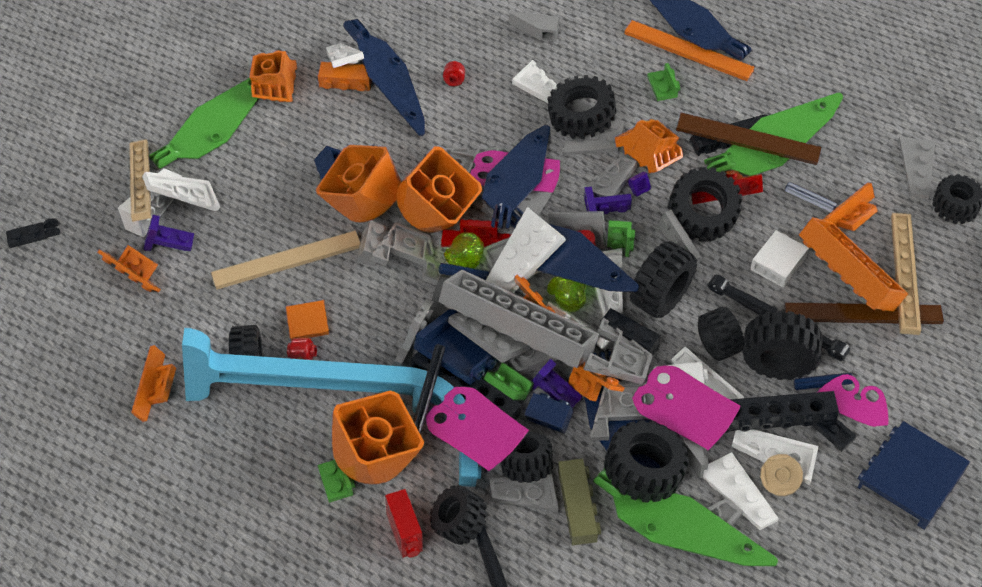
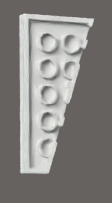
(525, 251)

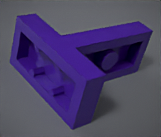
(608, 203)
(167, 236)
(554, 385)

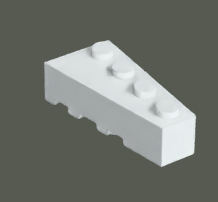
(159, 204)

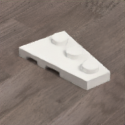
(342, 54)
(534, 82)

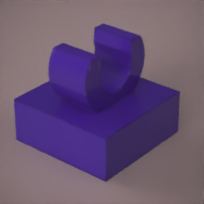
(639, 184)

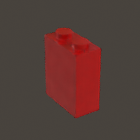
(404, 523)

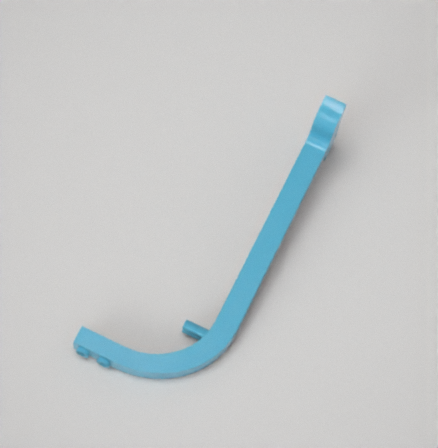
(205, 367)

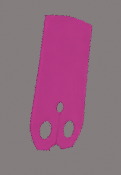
(548, 180)
(694, 410)
(485, 433)

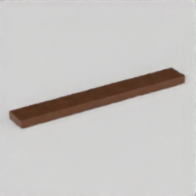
(748, 138)
(859, 313)

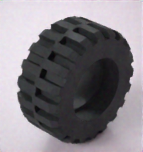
(714, 184)
(663, 279)
(782, 345)
(639, 480)

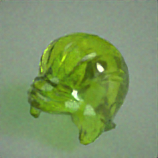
(465, 250)
(568, 293)

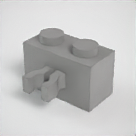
(371, 238)

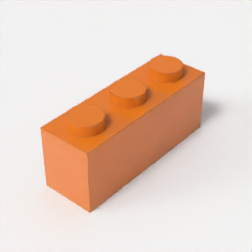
(344, 77)

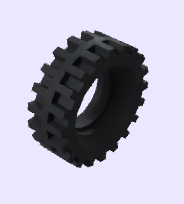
(587, 121)

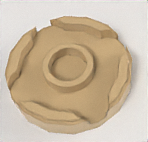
(781, 475)

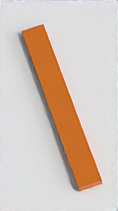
(689, 50)

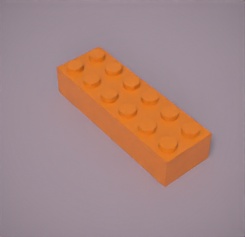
(853, 265)

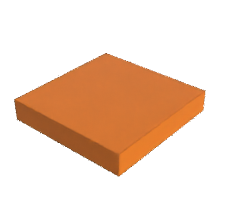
(307, 320)

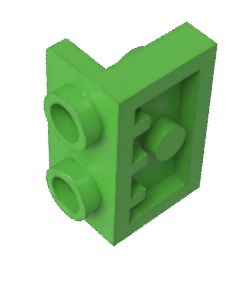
(664, 83)
(621, 236)
(510, 382)
(335, 481)

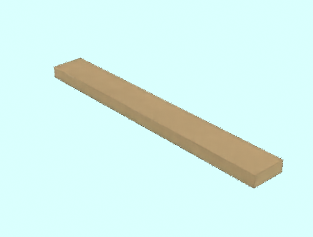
(139, 195)
(285, 260)
(906, 273)

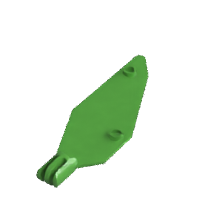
(794, 123)
(208, 126)
(686, 526)

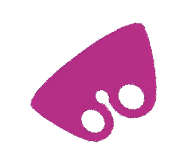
(861, 410)

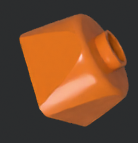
(361, 183)
(436, 192)
(374, 438)

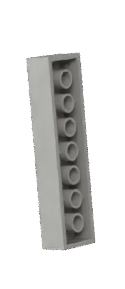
(518, 318)

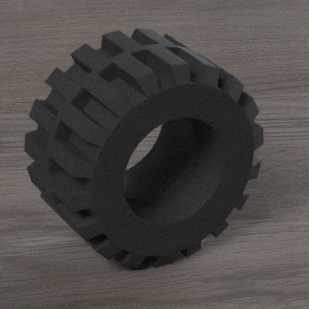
(954, 208)
(720, 333)
(245, 341)
(530, 459)
(458, 515)

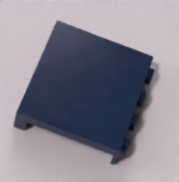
(461, 354)
(914, 472)

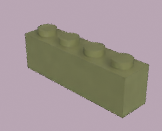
(577, 502)

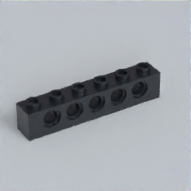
(506, 404)
(783, 405)

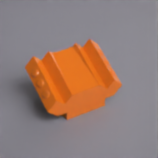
(273, 76)
(651, 145)

